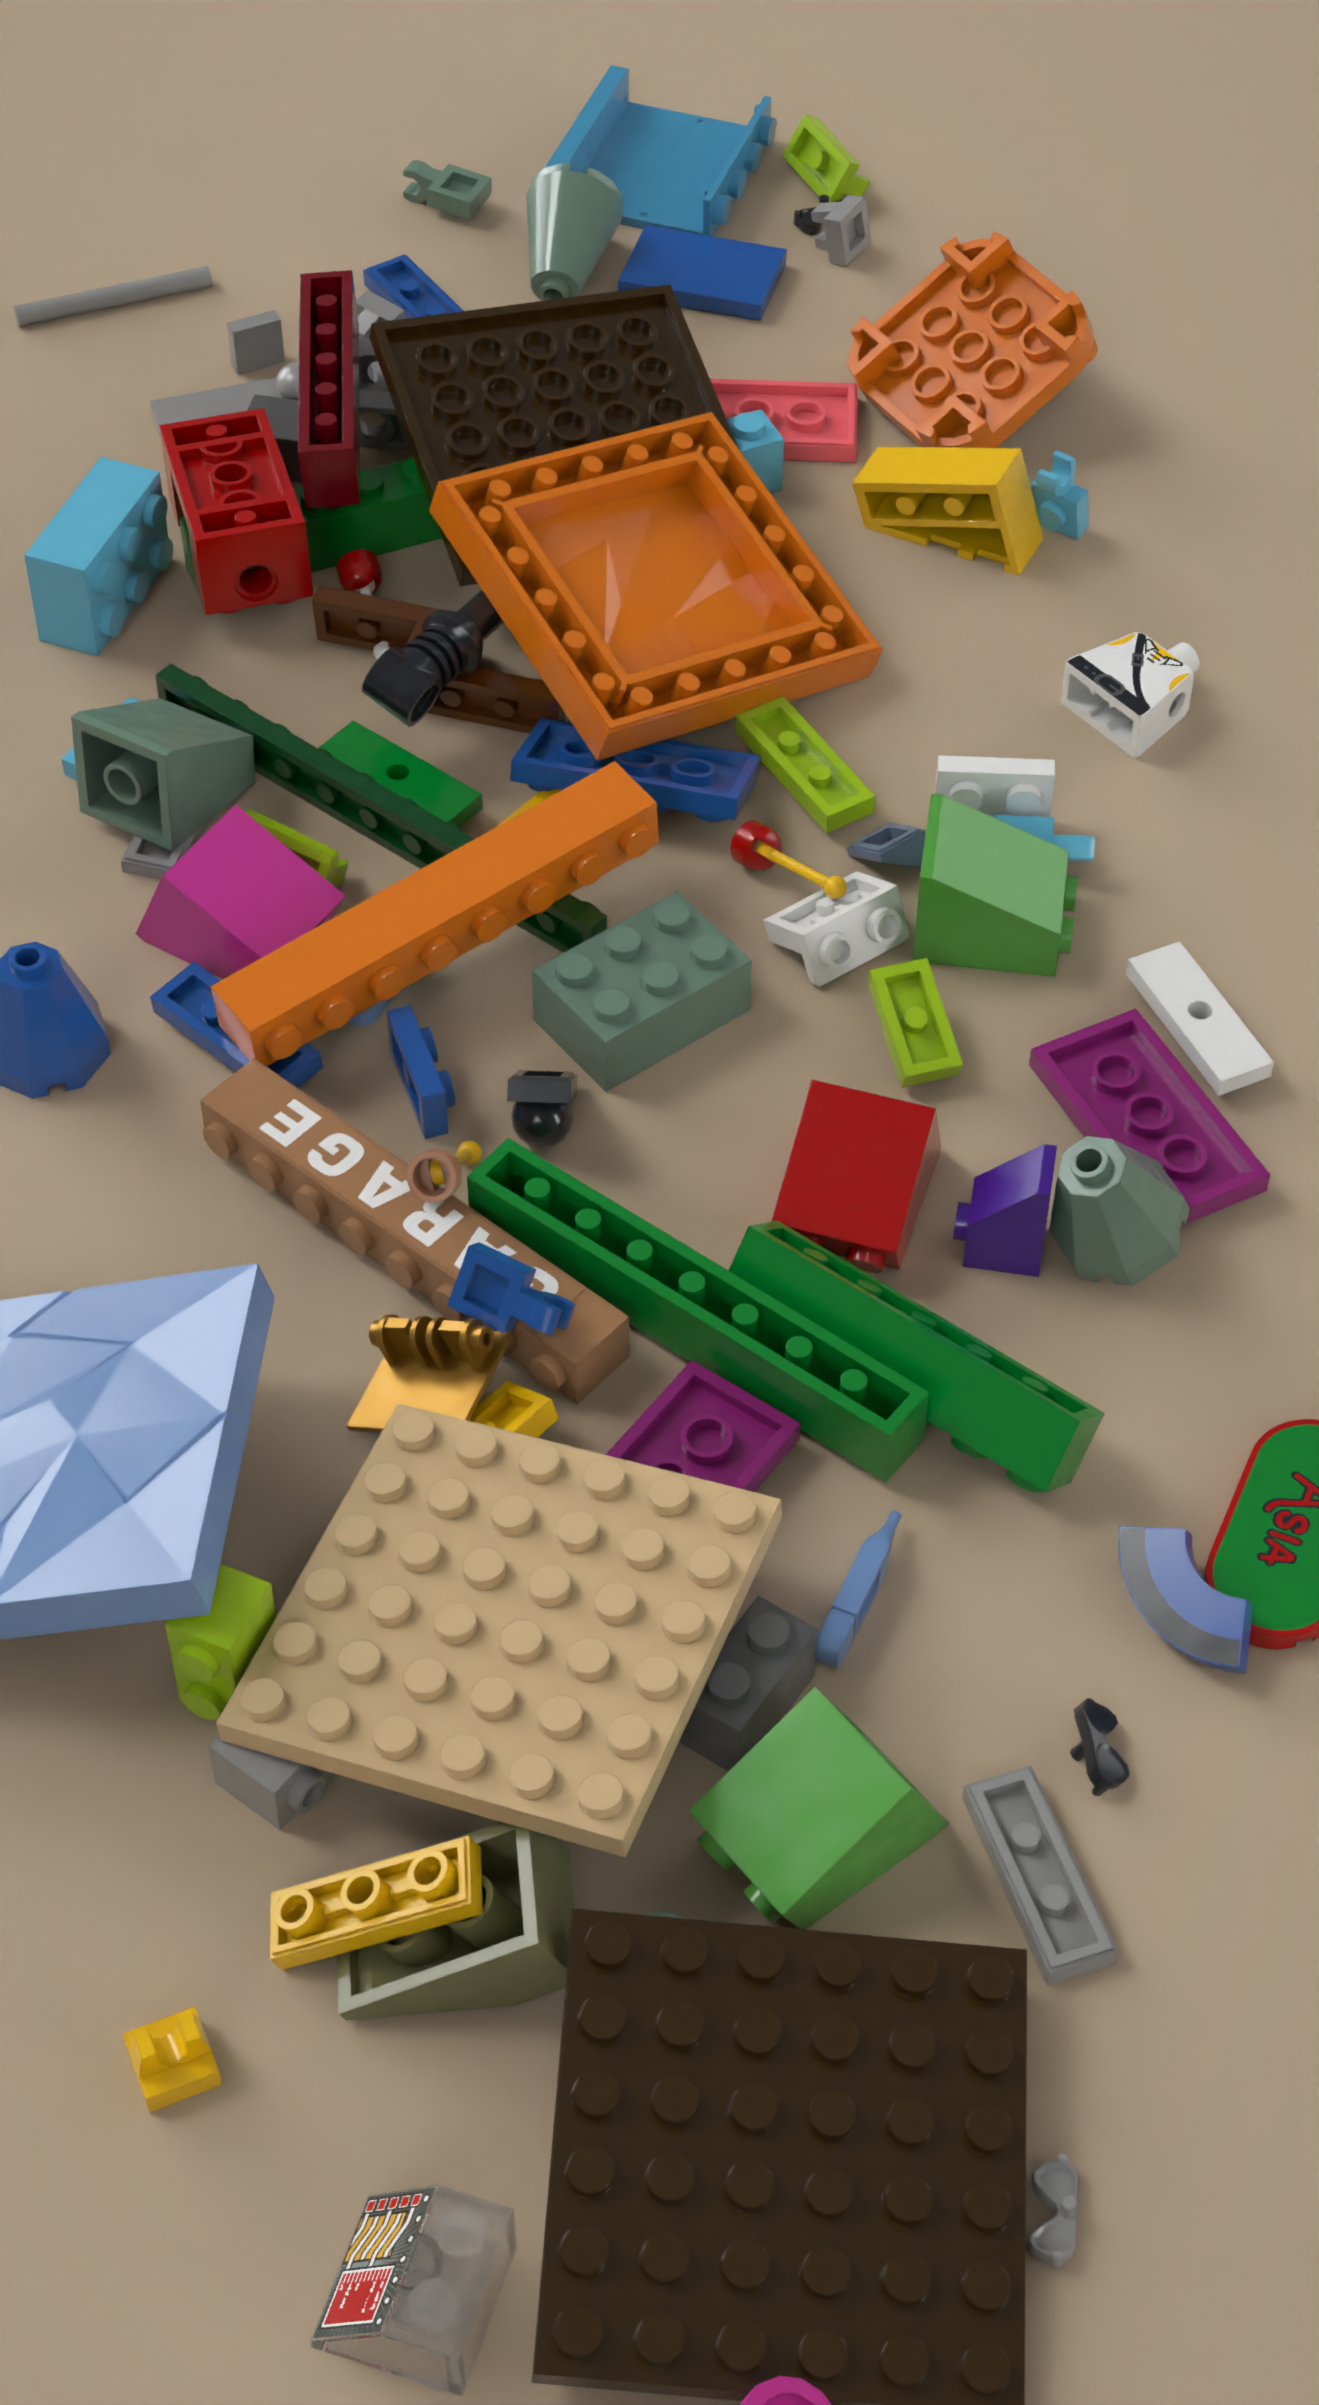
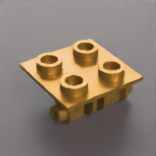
(428, 1366)

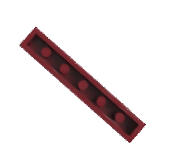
(329, 390)

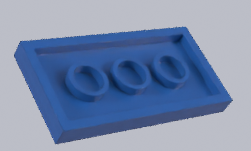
(672, 772)

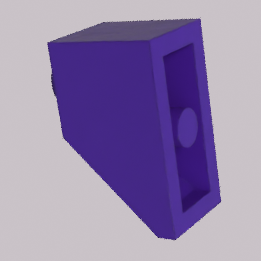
(1008, 1214)

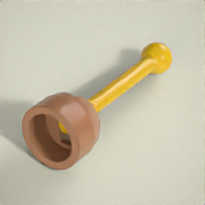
(427, 1174)

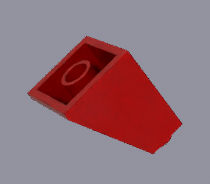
(859, 1174)

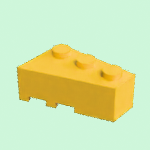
(955, 498)

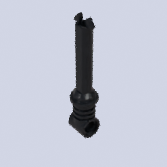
(449, 645)

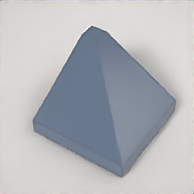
(891, 845)

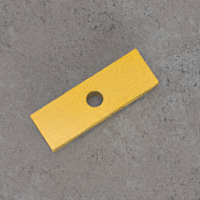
(376, 1903)

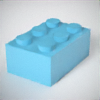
(99, 556)

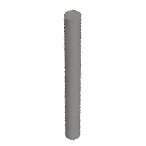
(113, 296)

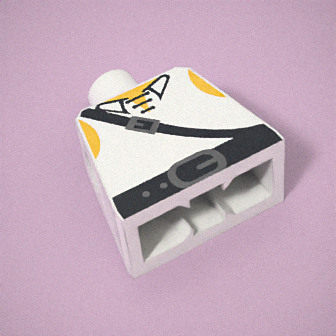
(1131, 689)

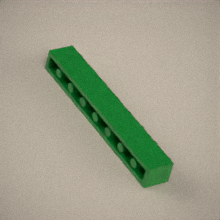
(705, 1311)

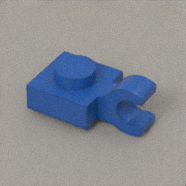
(499, 1293)

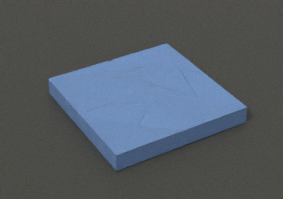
(123, 1445)

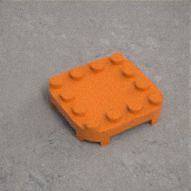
(972, 348)

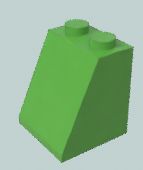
(991, 894)
(813, 1814)

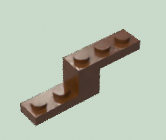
(476, 697)

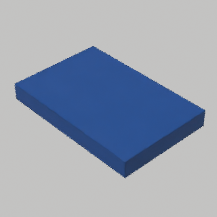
(706, 271)

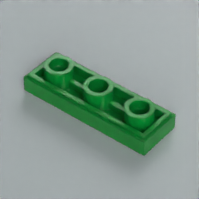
(405, 774)

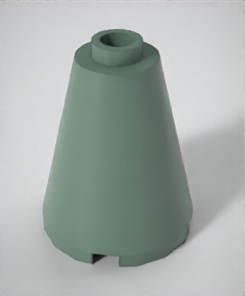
(569, 227)

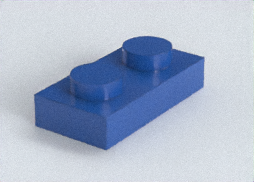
(414, 1058)

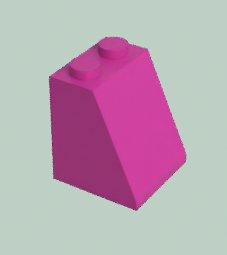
(236, 898)

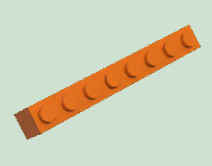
(435, 915)

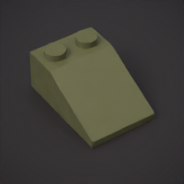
(482, 1961)

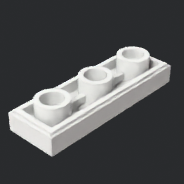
(1199, 1018)

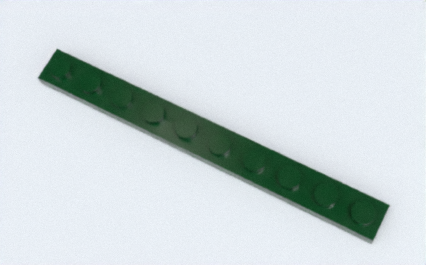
(361, 801)

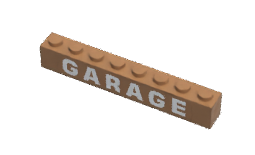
(365, 1198)

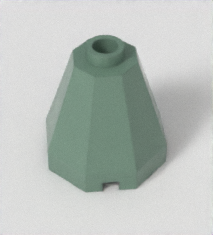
(1115, 1212)

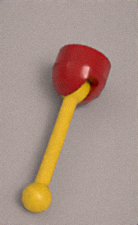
(770, 852)

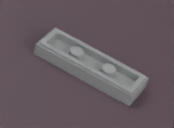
(1039, 1875)

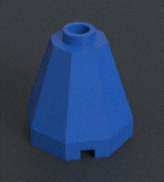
(46, 1023)

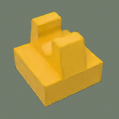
(172, 2059)

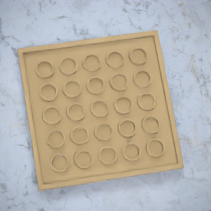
(505, 1627)

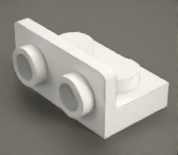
(998, 784)
(842, 931)

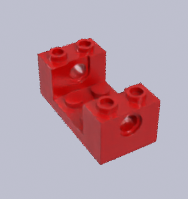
(237, 510)

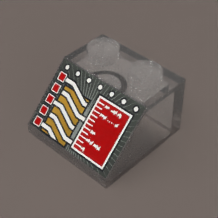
(419, 2284)

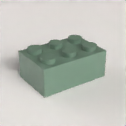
(641, 990)

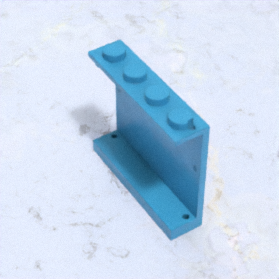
(666, 163)

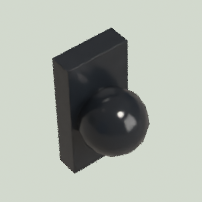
(542, 1105)

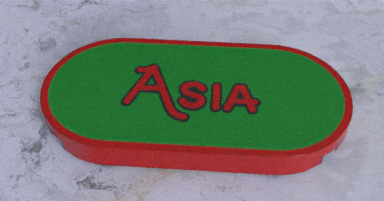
(1272, 1537)

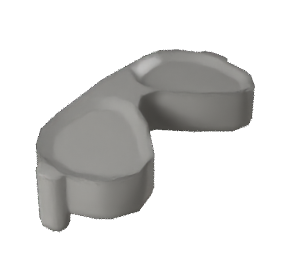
(1057, 2187)

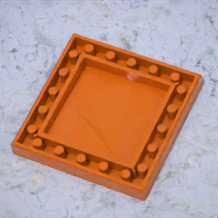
(653, 583)

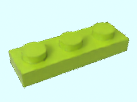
(805, 764)

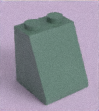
(158, 768)

